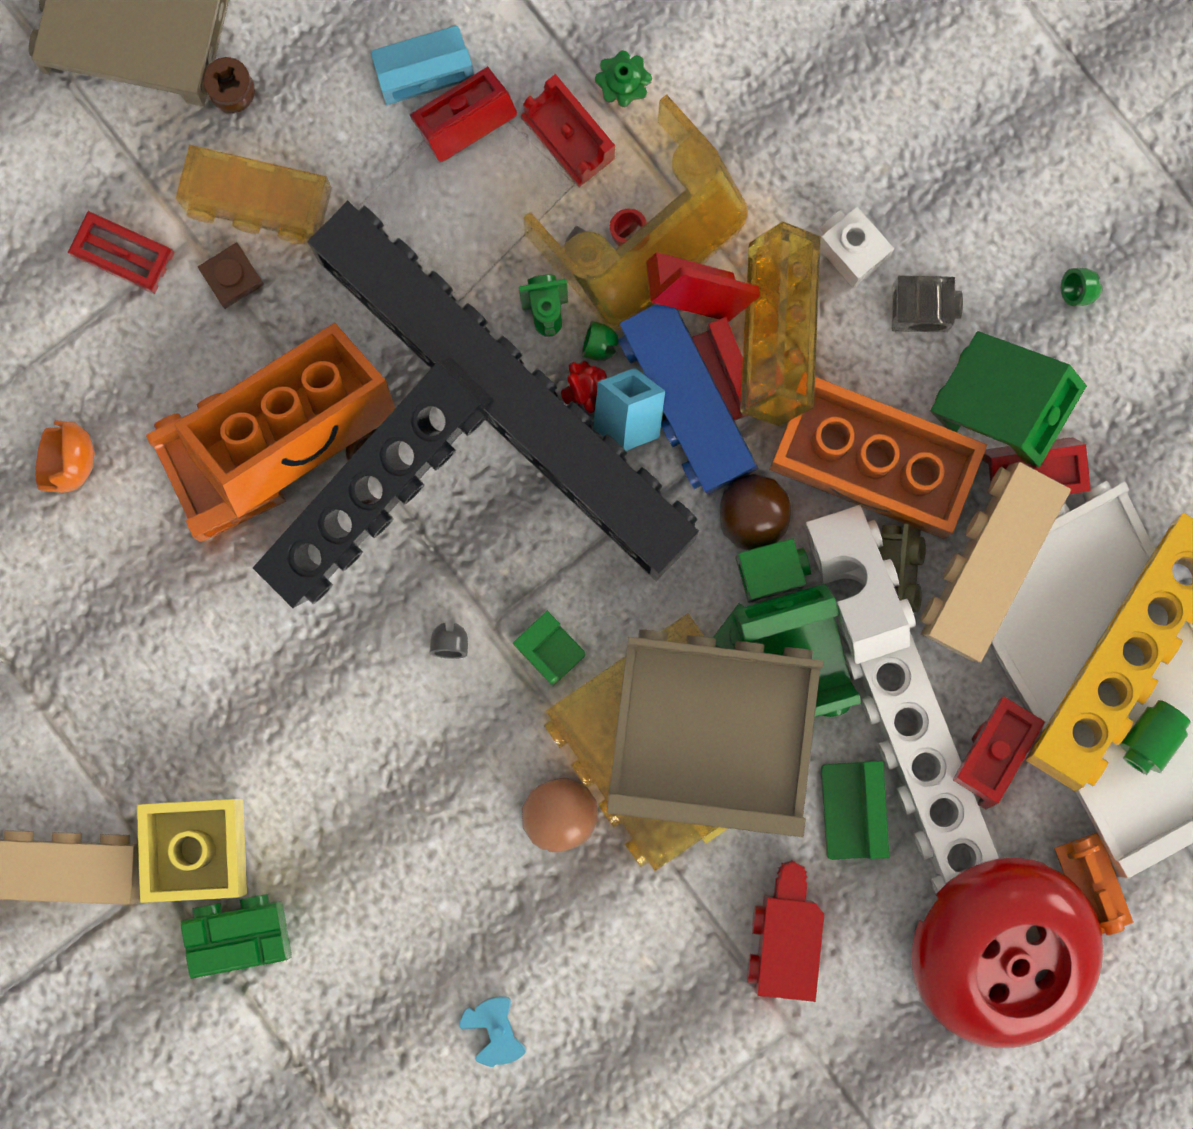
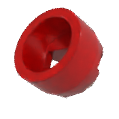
(624, 223)

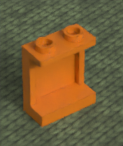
(202, 504)

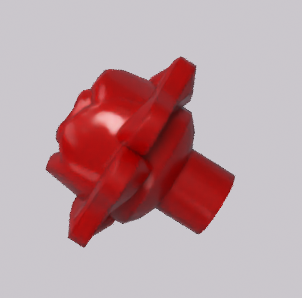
(583, 385)

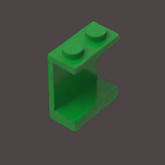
(1009, 396)
(808, 623)

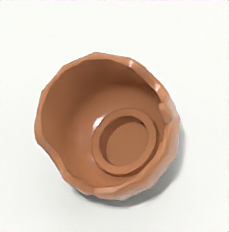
(559, 815)

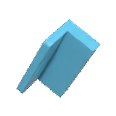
(422, 65)

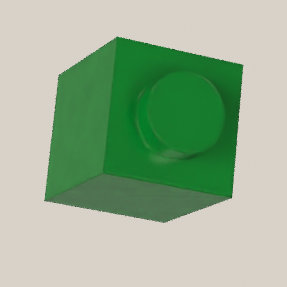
(773, 569)

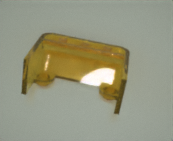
(688, 228)

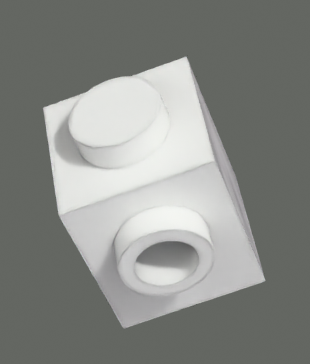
(854, 245)

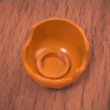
(64, 458)

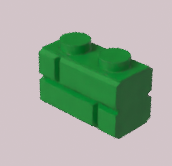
(235, 938)

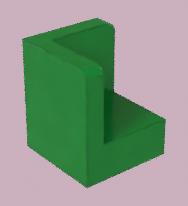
(549, 648)

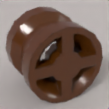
(233, 94)

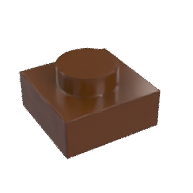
(230, 275)

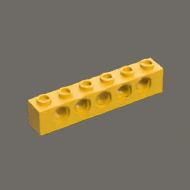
(1056, 749)

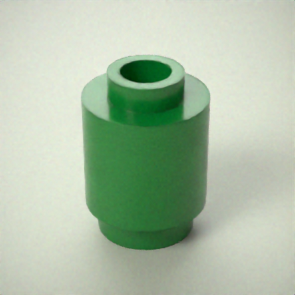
(1155, 737)

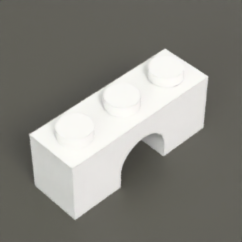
(848, 549)

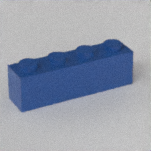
(691, 402)

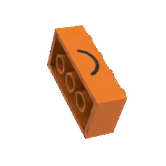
(286, 419)
(880, 459)

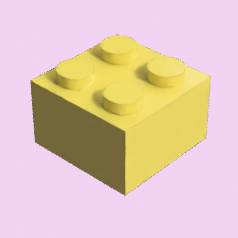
(191, 850)

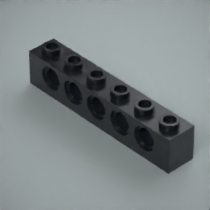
(287, 562)

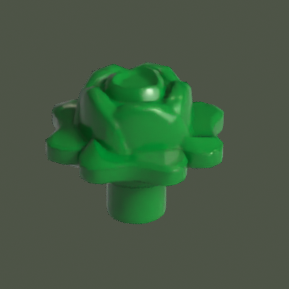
(623, 78)

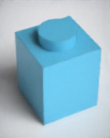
(629, 408)

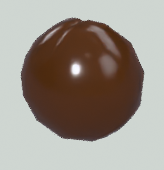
(754, 512)

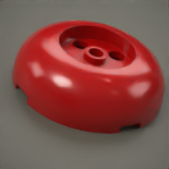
(992, 911)

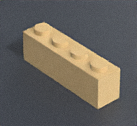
(994, 561)
(69, 869)

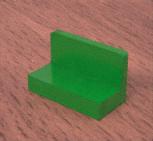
(855, 810)

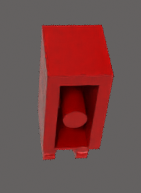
(788, 939)

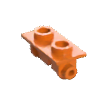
(1090, 868)

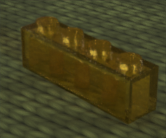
(781, 325)

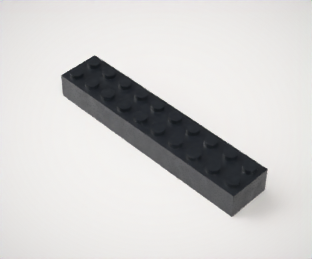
(524, 403)

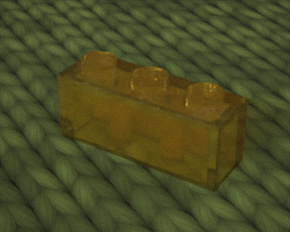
(253, 194)

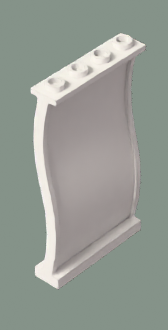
(1047, 638)

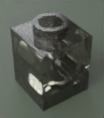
(925, 304)

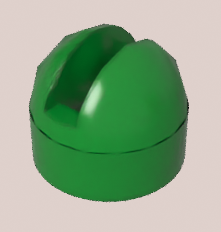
(1078, 278)
(599, 342)

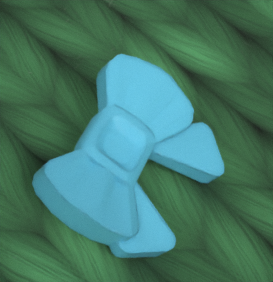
(494, 1016)

